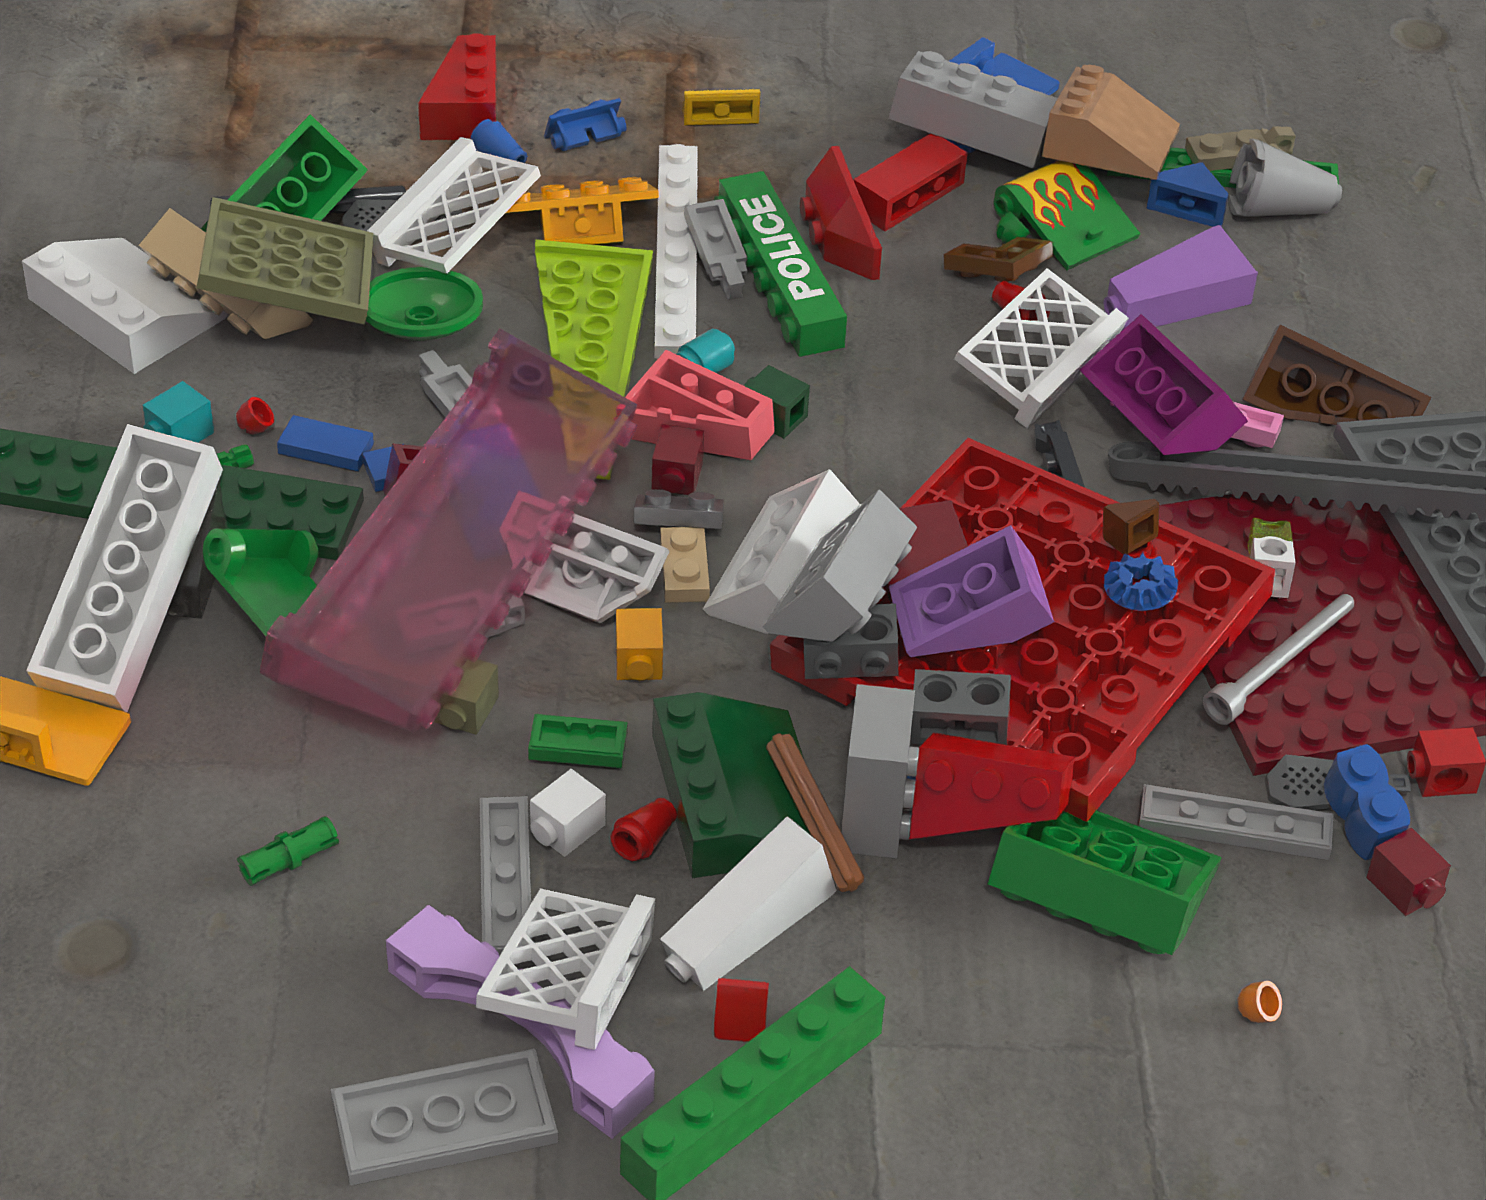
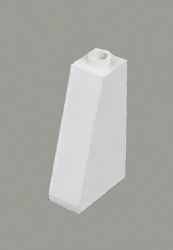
(750, 906)

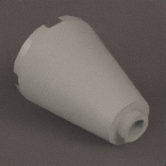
(1279, 184)

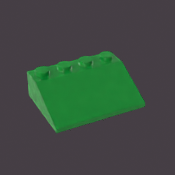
(1107, 876)

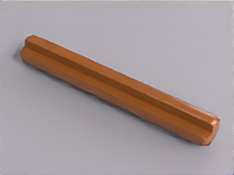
(815, 812)

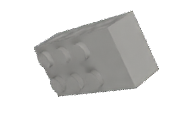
(972, 108)

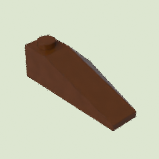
(1325, 386)

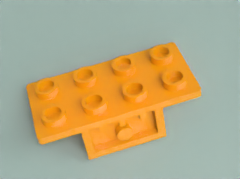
(586, 213)
(56, 731)

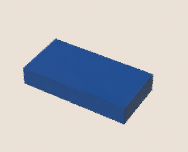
(325, 443)

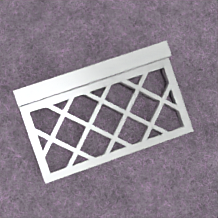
(437, 194)
(1061, 372)
(605, 971)

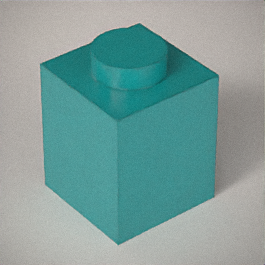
(180, 413)

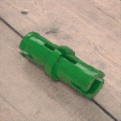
(288, 850)

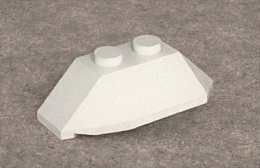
(596, 570)

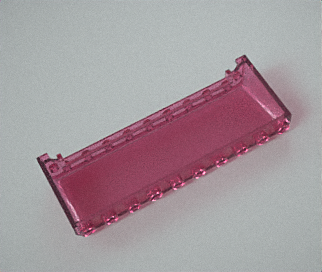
(453, 540)

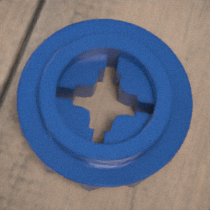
(1145, 594)

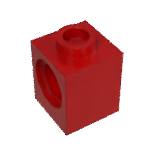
(1446, 762)

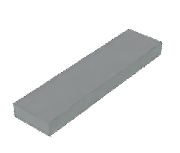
(1236, 822)
(504, 867)

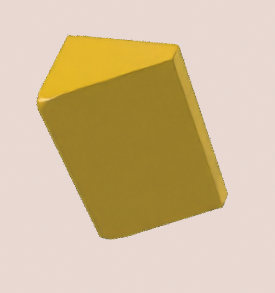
(721, 107)

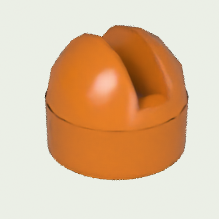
(1260, 1002)

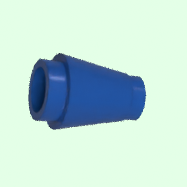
(495, 140)

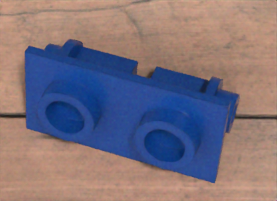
(569, 127)

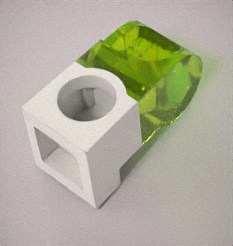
(1273, 546)

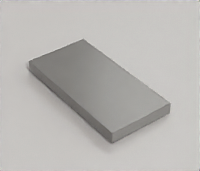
(443, 1116)

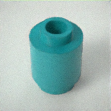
(710, 350)

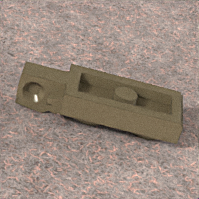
(1221, 149)

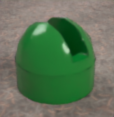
(1010, 228)

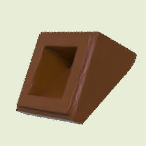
(1130, 524)

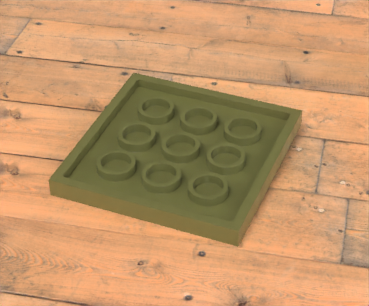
(286, 261)

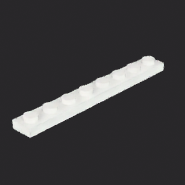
(675, 249)

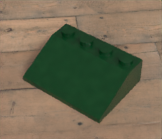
(721, 775)

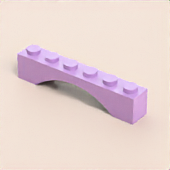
(447, 963)

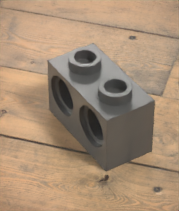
(863, 654)
(961, 705)

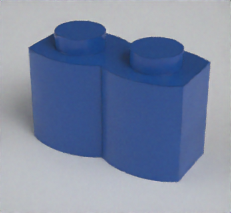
(1364, 799)

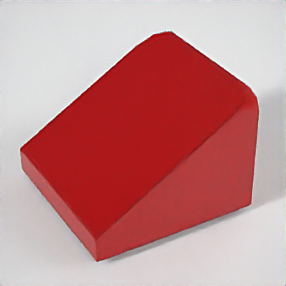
(740, 1009)

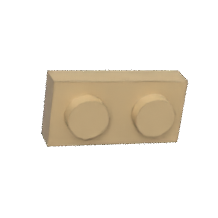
(686, 565)

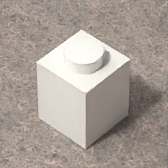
(567, 812)

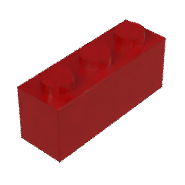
(911, 180)

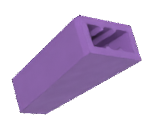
(1185, 281)

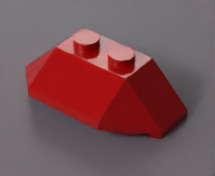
(839, 218)

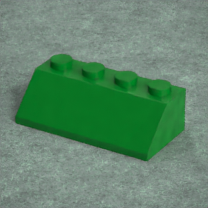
(302, 175)

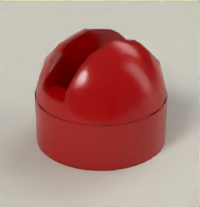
(254, 416)

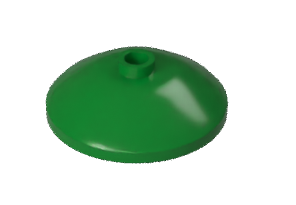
(423, 303)

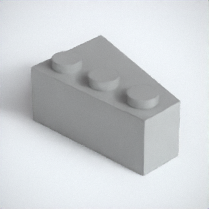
(878, 771)

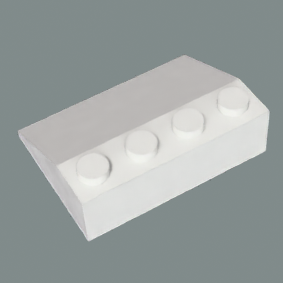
(115, 299)

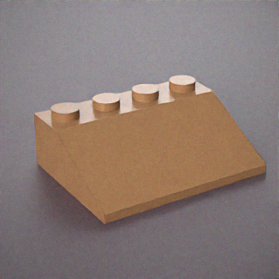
(1108, 126)

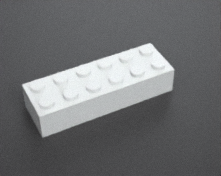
(126, 568)

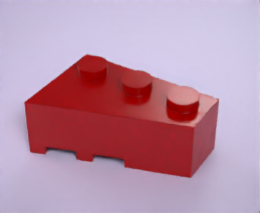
(985, 786)

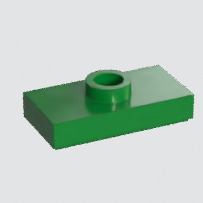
(578, 740)

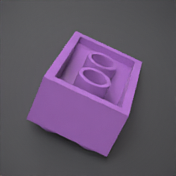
(972, 598)

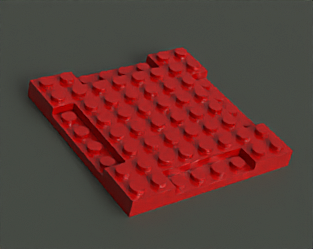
(1100, 670)

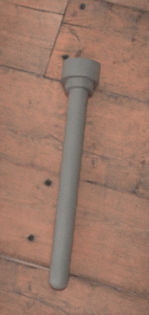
(1228, 699)

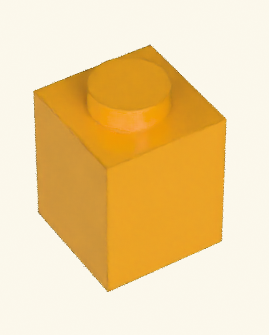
(639, 644)

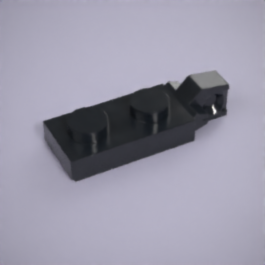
(1057, 451)

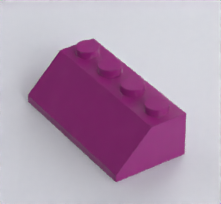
(1163, 391)

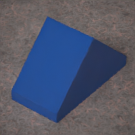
(1189, 194)

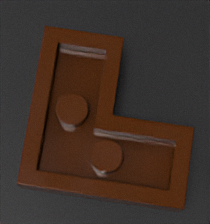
(1001, 262)

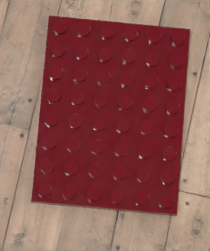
(1370, 675)

